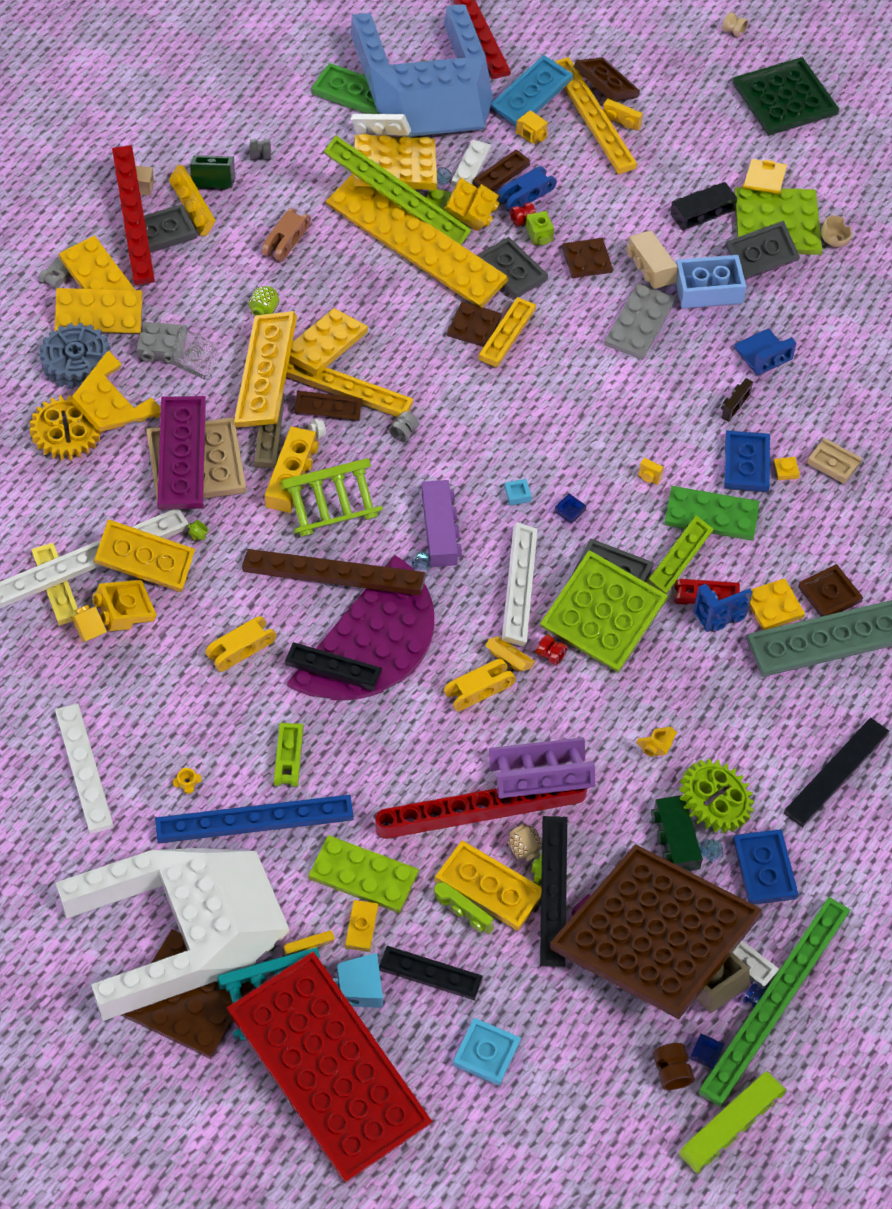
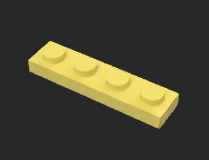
(58, 595)

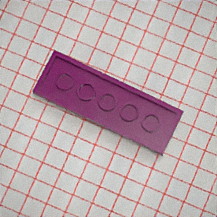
(182, 452)

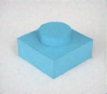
(517, 492)

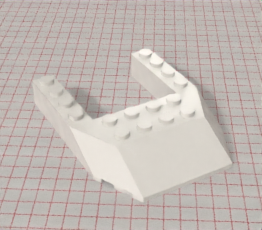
(218, 904)

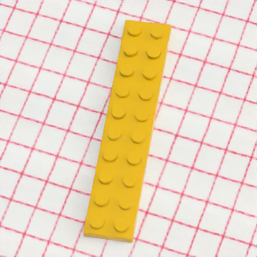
(418, 242)

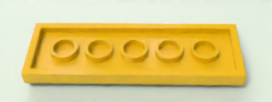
(265, 369)

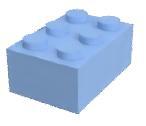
(710, 281)

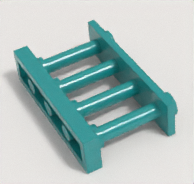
(257, 975)

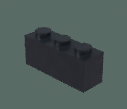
(703, 206)

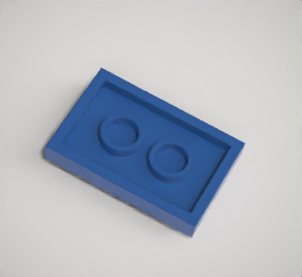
(747, 461)
(765, 867)

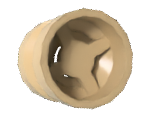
(734, 24)

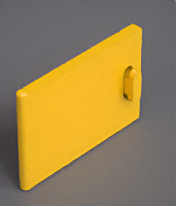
(765, 176)

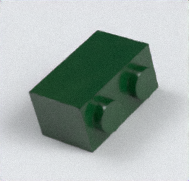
(213, 171)

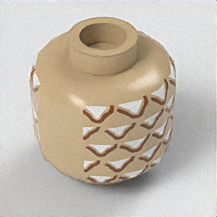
(525, 842)

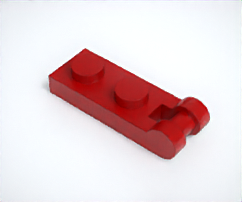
(722, 589)

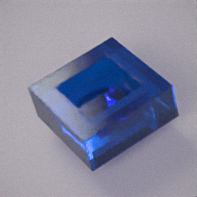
(570, 508)
(707, 1051)

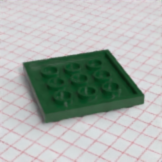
(785, 96)

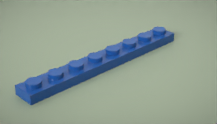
(254, 818)

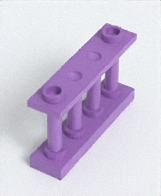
(541, 779)

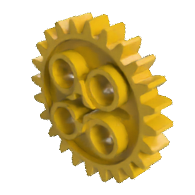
(44, 430)

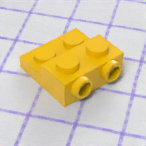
(472, 204)
(123, 604)

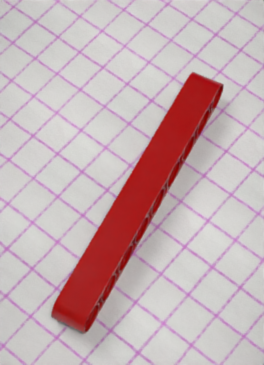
(471, 813)

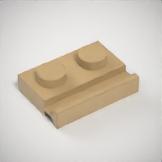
(834, 461)

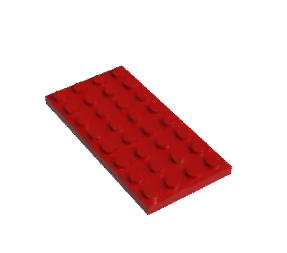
(329, 1067)

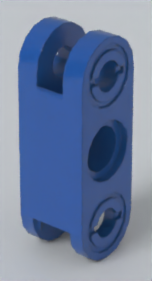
(526, 188)

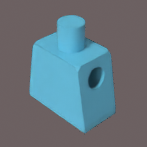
(361, 981)

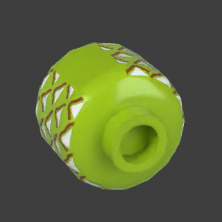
(263, 301)

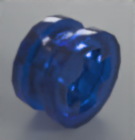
(754, 995)

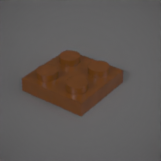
(587, 258)
(473, 324)
(830, 591)

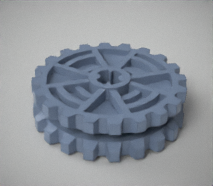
(72, 353)

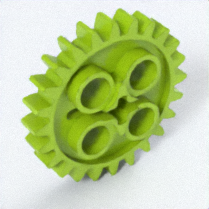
(726, 811)

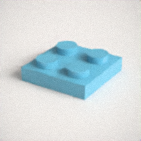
(486, 1051)

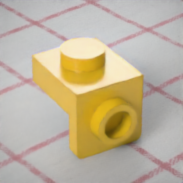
(658, 743)

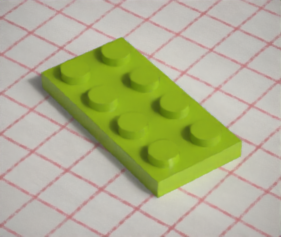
(363, 874)

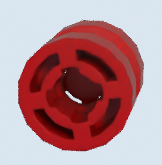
(519, 214)
(551, 649)

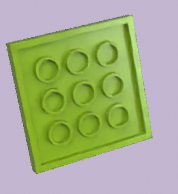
(793, 206)
(604, 611)

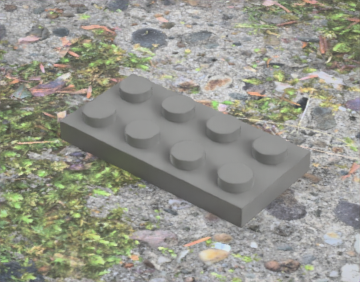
(640, 321)

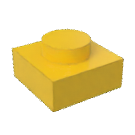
(786, 468)
(650, 471)

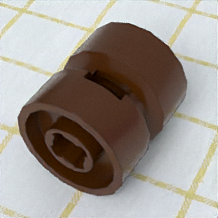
(674, 1068)

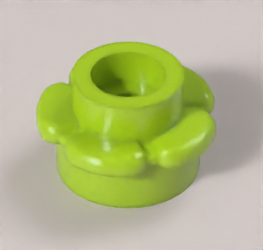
(198, 530)

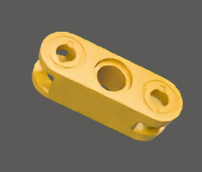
(240, 643)
(480, 684)

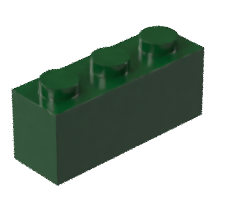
(677, 833)

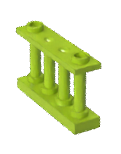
(315, 480)

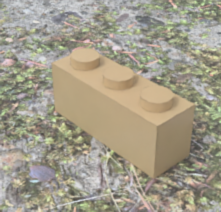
(652, 259)

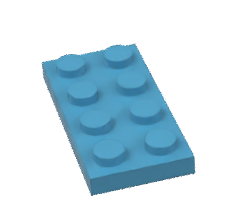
(532, 90)

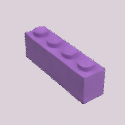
(439, 523)

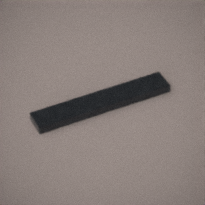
(836, 772)
(553, 887)

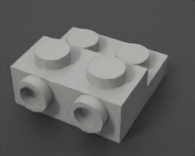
(157, 341)

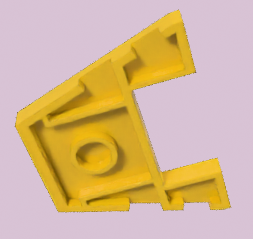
(105, 404)

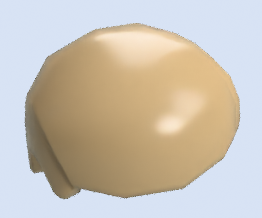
(835, 228)

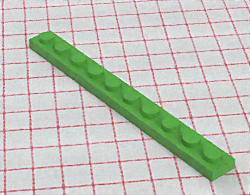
(774, 1002)

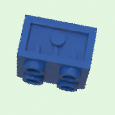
(765, 351)
(715, 613)

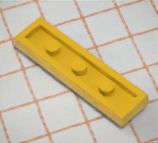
(192, 200)
(507, 332)

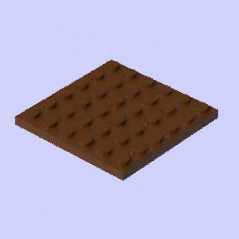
(656, 930)

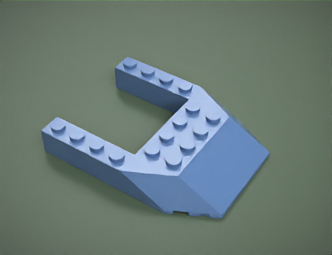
(431, 94)

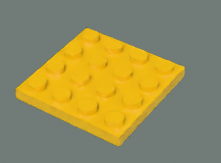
(404, 157)

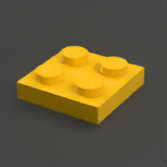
(775, 605)

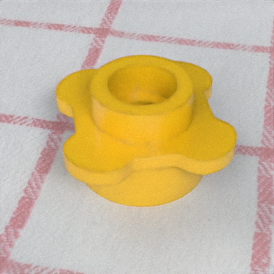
(187, 773)

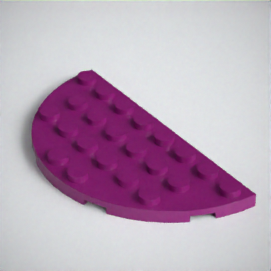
(379, 630)

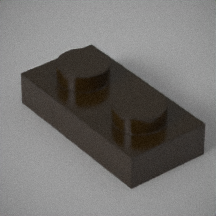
(738, 397)

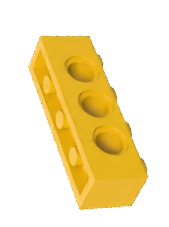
(292, 462)

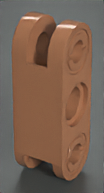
(286, 234)

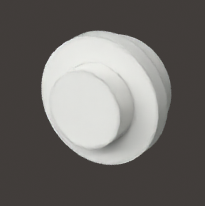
(317, 426)

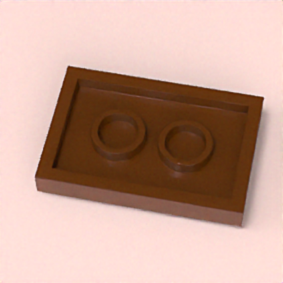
(606, 78)

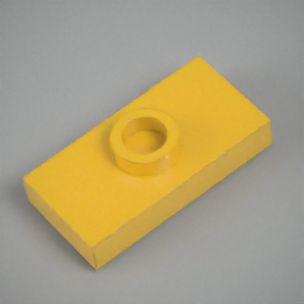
(361, 926)
(308, 943)

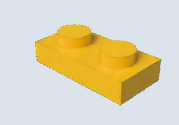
(622, 114)
(504, 650)

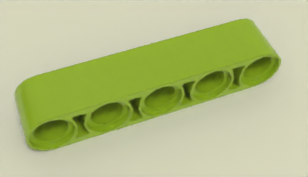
(731, 1121)

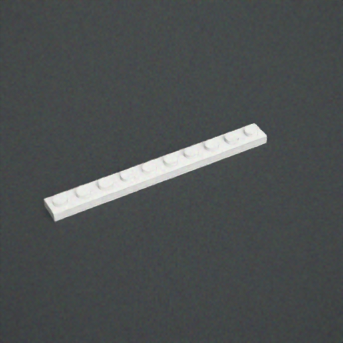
(79, 561)

